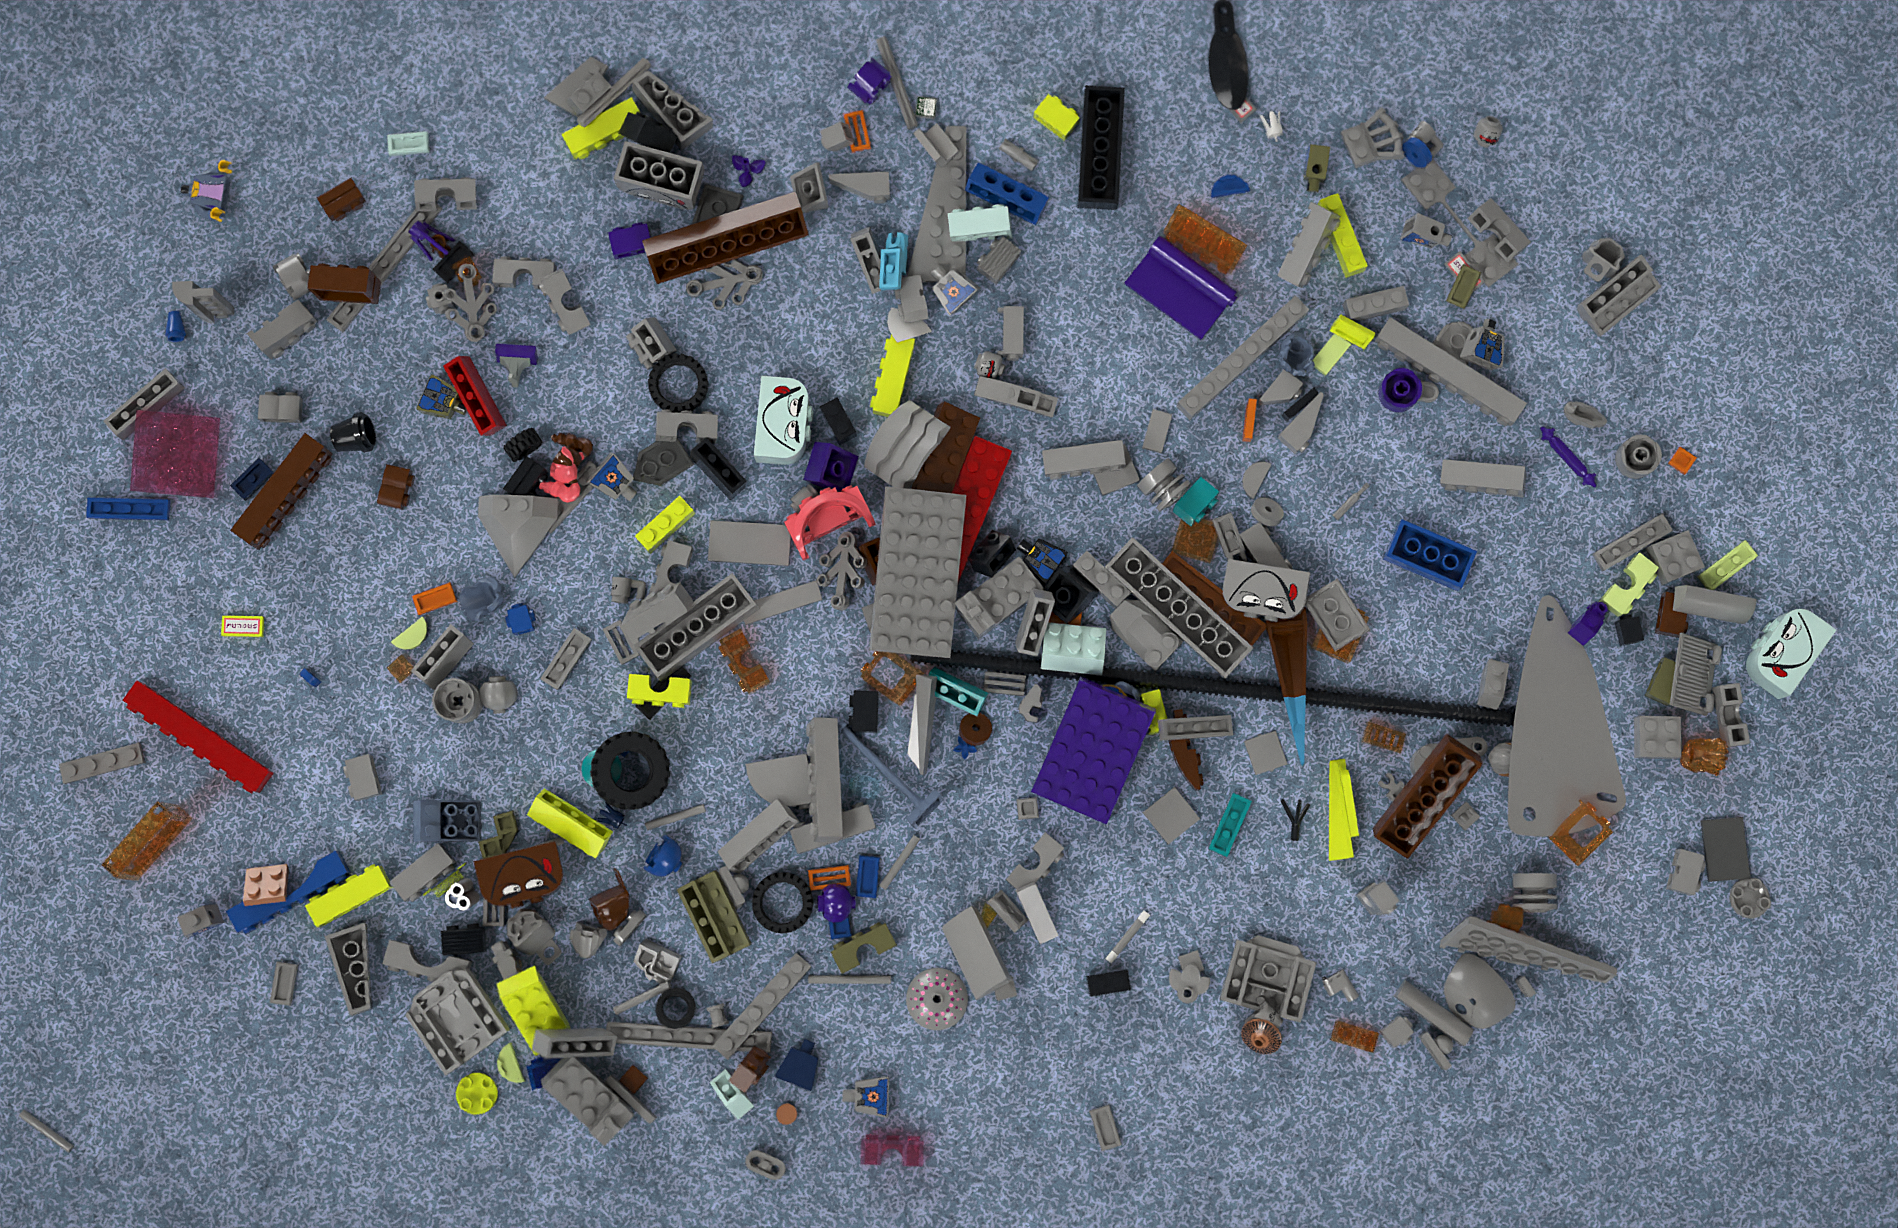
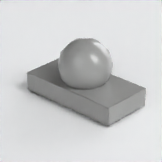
(734, 886)
(1438, 1048)

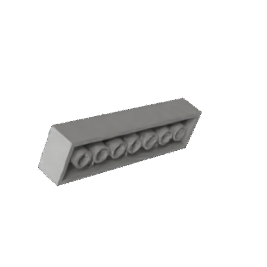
(1178, 607)

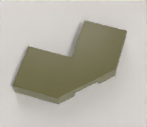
(506, 830)

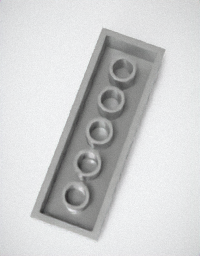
(704, 623)

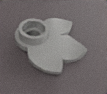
(1190, 980)

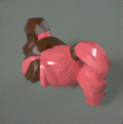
(565, 466)

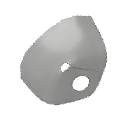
(1478, 980)

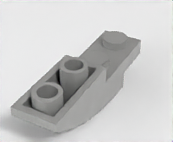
(1015, 396)

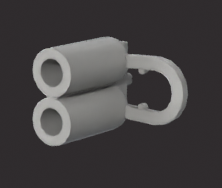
(465, 892)

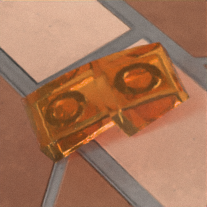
(1354, 1036)

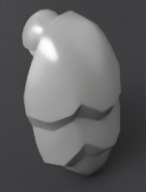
(1587, 417)

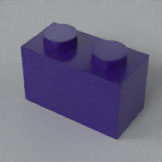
(628, 241)

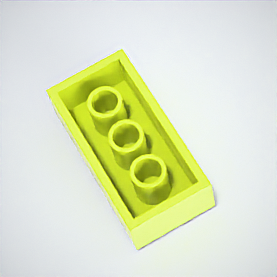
(531, 1004)

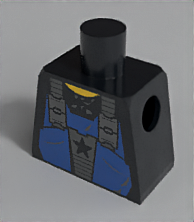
(1042, 558)

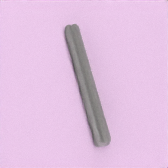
(897, 83)
(613, 93)

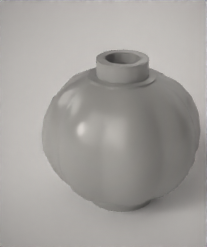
(498, 694)

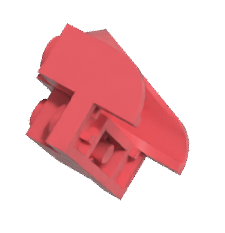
(826, 514)

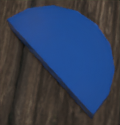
(1229, 185)

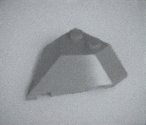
(517, 524)

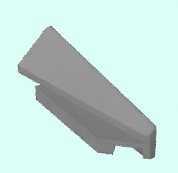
(922, 721)

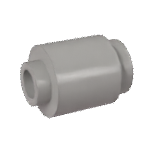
(801, 495)

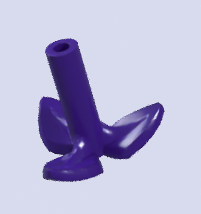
(743, 164)

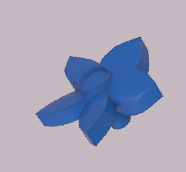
(964, 747)

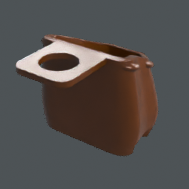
(611, 905)

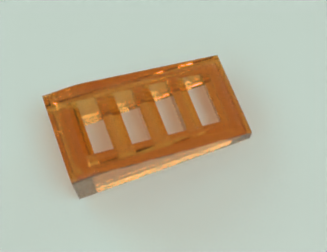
(1367, 733)

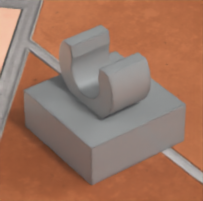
(1465, 816)

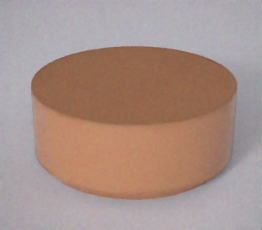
(786, 1114)

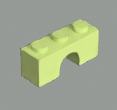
(1640, 571)

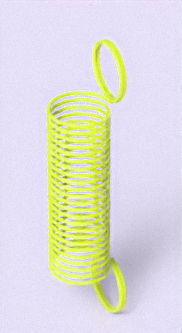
(446, 890)

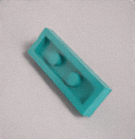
(1229, 825)

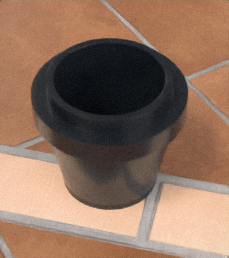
(354, 434)

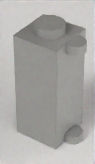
(1012, 332)

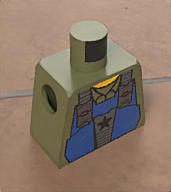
(1317, 157)
(440, 399)

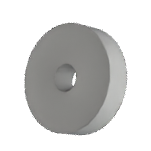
(1267, 511)

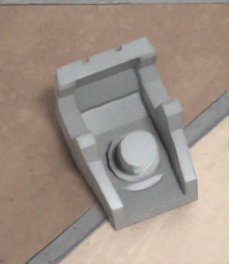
(1031, 700)

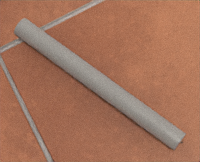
(848, 979)

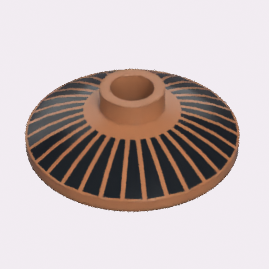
(1261, 1036)

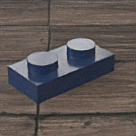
(252, 479)

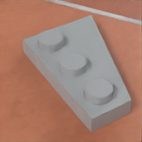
(573, 82)

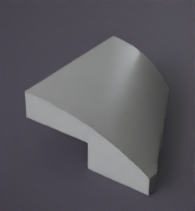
(651, 959)

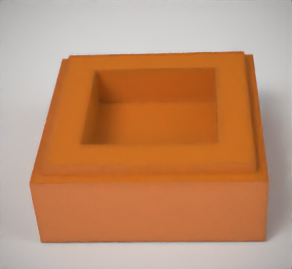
(1682, 460)

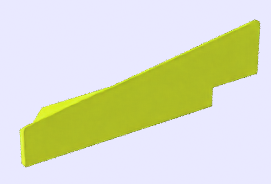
(1341, 812)

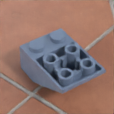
(446, 820)

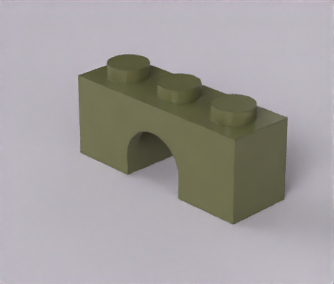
(846, 954)

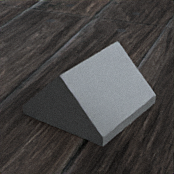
(810, 188)

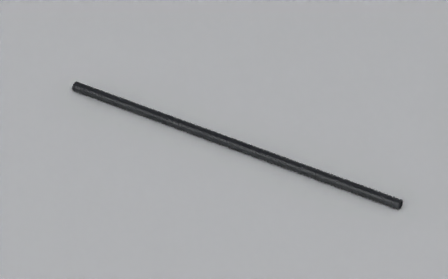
(1231, 688)

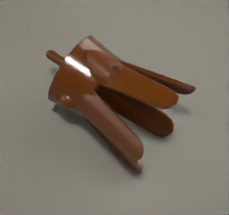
(442, 241)

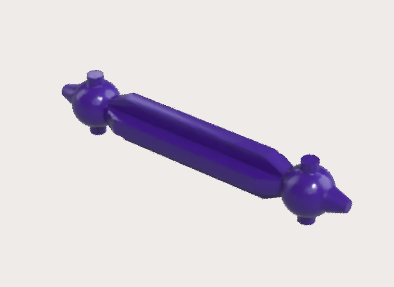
(1568, 456)

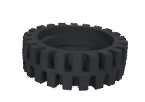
(664, 364)
(764, 885)

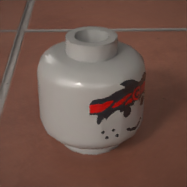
(1488, 131)
(989, 365)

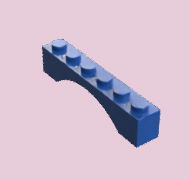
(326, 871)

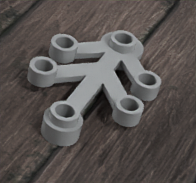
(728, 282)
(471, 305)
(842, 568)

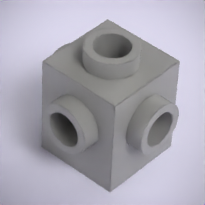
(439, 305)

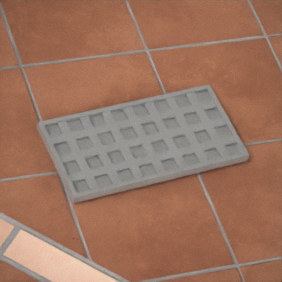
(917, 572)

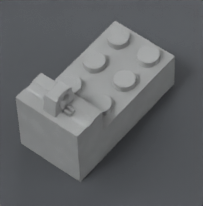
(997, 598)
(588, 1098)

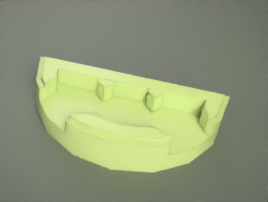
(412, 636)
(509, 1065)

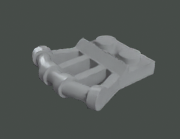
(1361, 145)

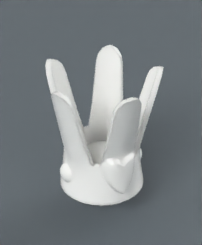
(1276, 128)

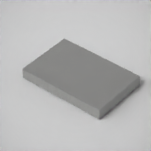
(1336, 615)

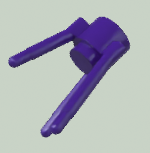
(420, 231)

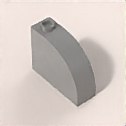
(782, 779)

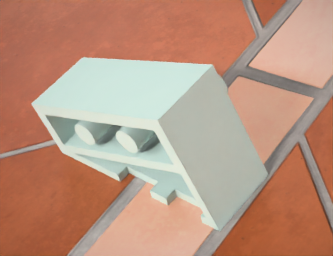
(980, 223)

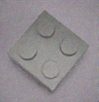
(1675, 557)
(1657, 737)

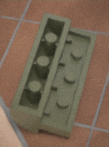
(714, 916)

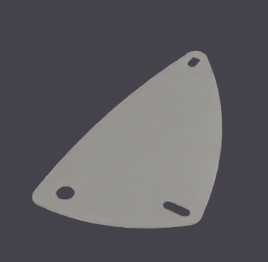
(1565, 723)

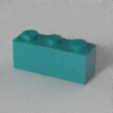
(958, 692)

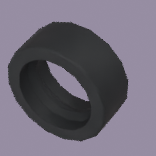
(672, 992)

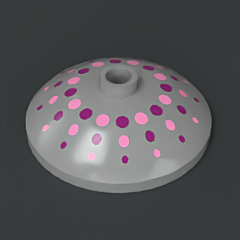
(942, 1014)

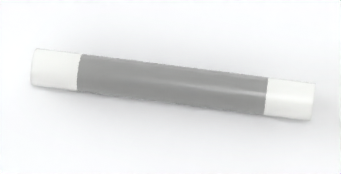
(1127, 936)

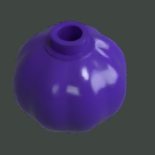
(835, 903)

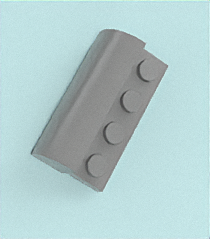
(1619, 296)
(202, 301)

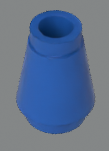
(175, 329)

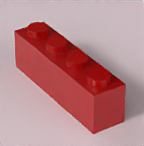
(475, 395)

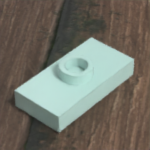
(408, 143)

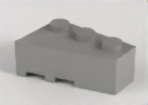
(655, 610)

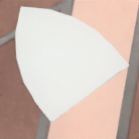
(903, 331)

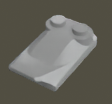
(1144, 632)

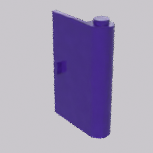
(1181, 287)

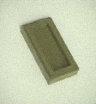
(1463, 286)

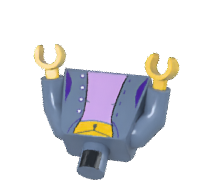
(210, 191)

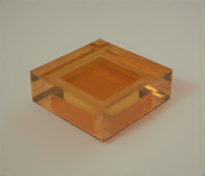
(400, 668)

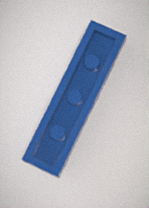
(128, 509)

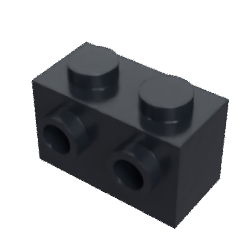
(991, 553)

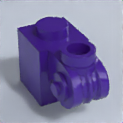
(1589, 623)

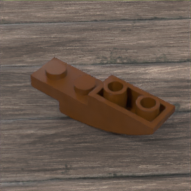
(1186, 760)

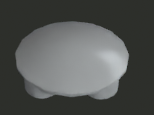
(1749, 898)

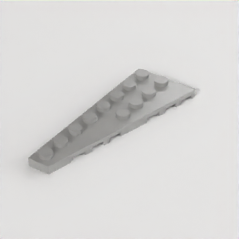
(945, 195)
(1515, 948)

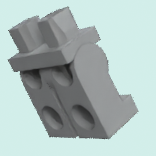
(506, 959)

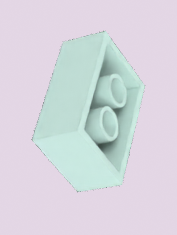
(1073, 648)

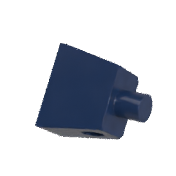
(799, 1066)

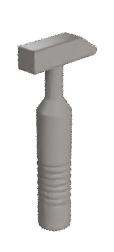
(1350, 502)

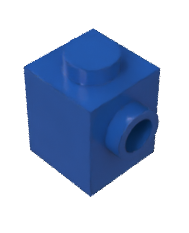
(520, 619)

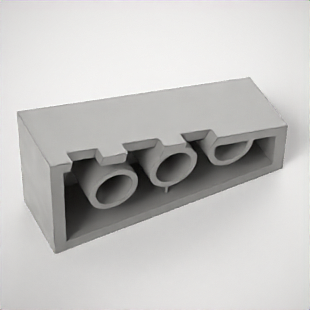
(1309, 245)
(351, 963)

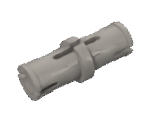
(1018, 154)

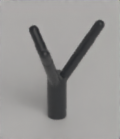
(1298, 818)

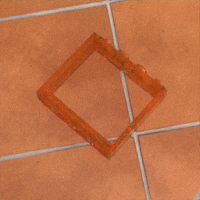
(146, 841)

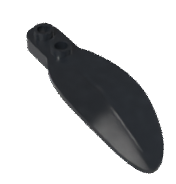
(1227, 59)

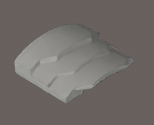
(904, 444)
(1269, 973)

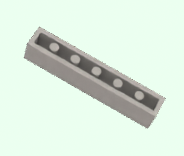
(825, 780)

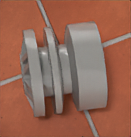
(1164, 484)
(447, 705)
(1535, 891)

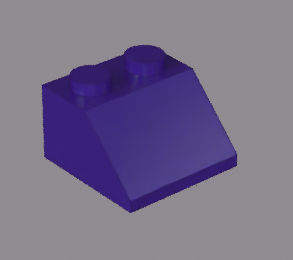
(830, 466)

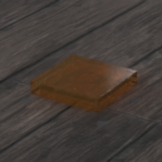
(1195, 541)

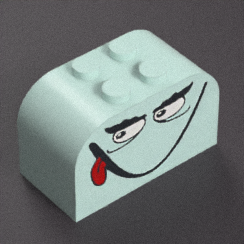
(782, 421)
(1787, 651)

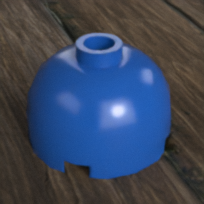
(664, 858)

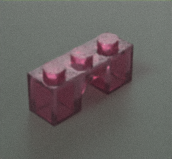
(910, 1149)

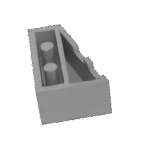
(284, 330)

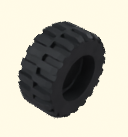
(658, 774)

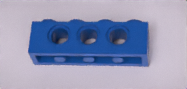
(1001, 189)

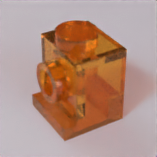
(466, 260)

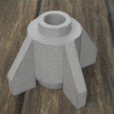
(587, 939)

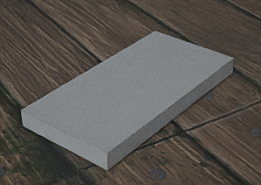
(749, 543)

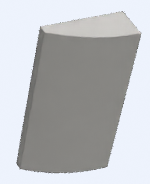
(976, 953)

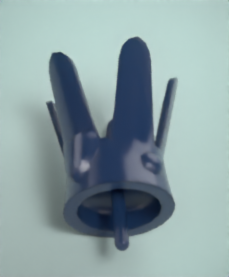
(612, 817)

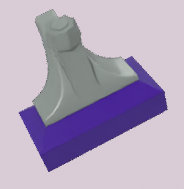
(516, 359)

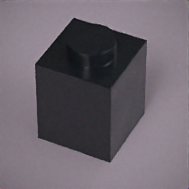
(1629, 630)

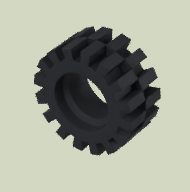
(522, 444)

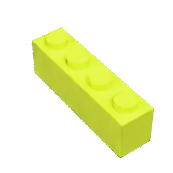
(599, 131)
(1344, 239)
(893, 376)
(569, 823)
(348, 896)

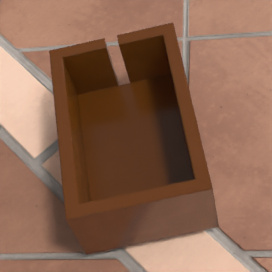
(344, 284)

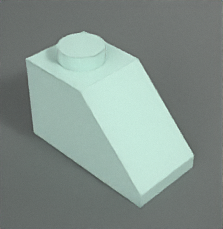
(732, 1097)

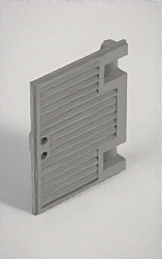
(1694, 674)

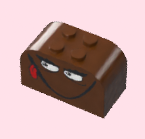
(520, 875)

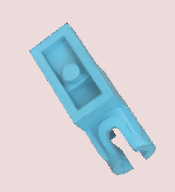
(893, 261)

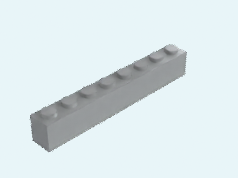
(1242, 358)
(1450, 372)

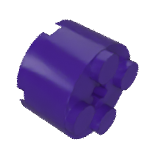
(869, 81)
(1408, 382)

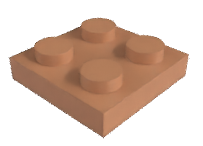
(266, 884)

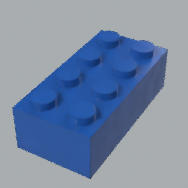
(1429, 555)

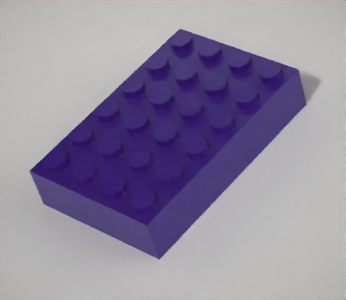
(1093, 750)

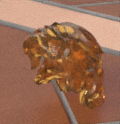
(1704, 755)

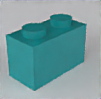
(1196, 502)

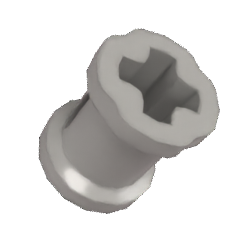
(717, 1015)

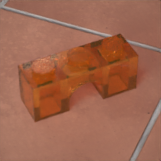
(751, 678)

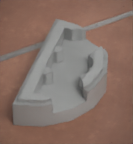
(1254, 477)

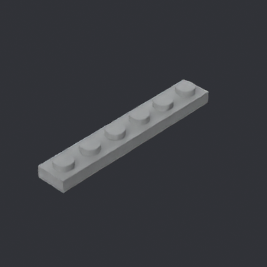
(762, 1006)

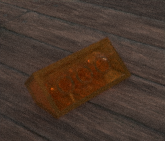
(1204, 239)

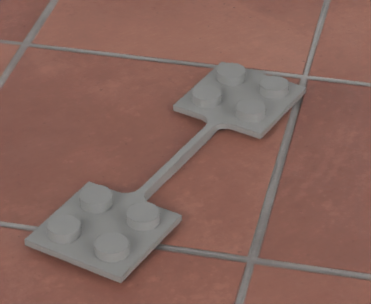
(1431, 186)

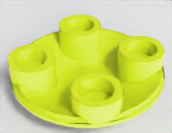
(476, 1093)

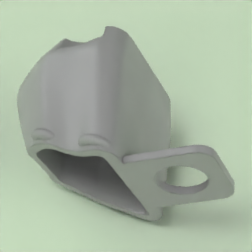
(1603, 256)
(532, 934)

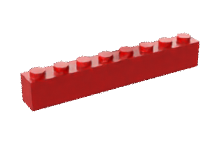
(198, 737)

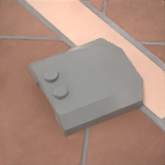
(455, 1019)

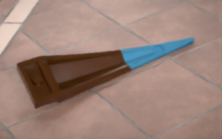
(1289, 652)

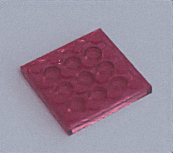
(175, 454)

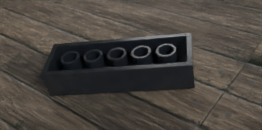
(1101, 147)

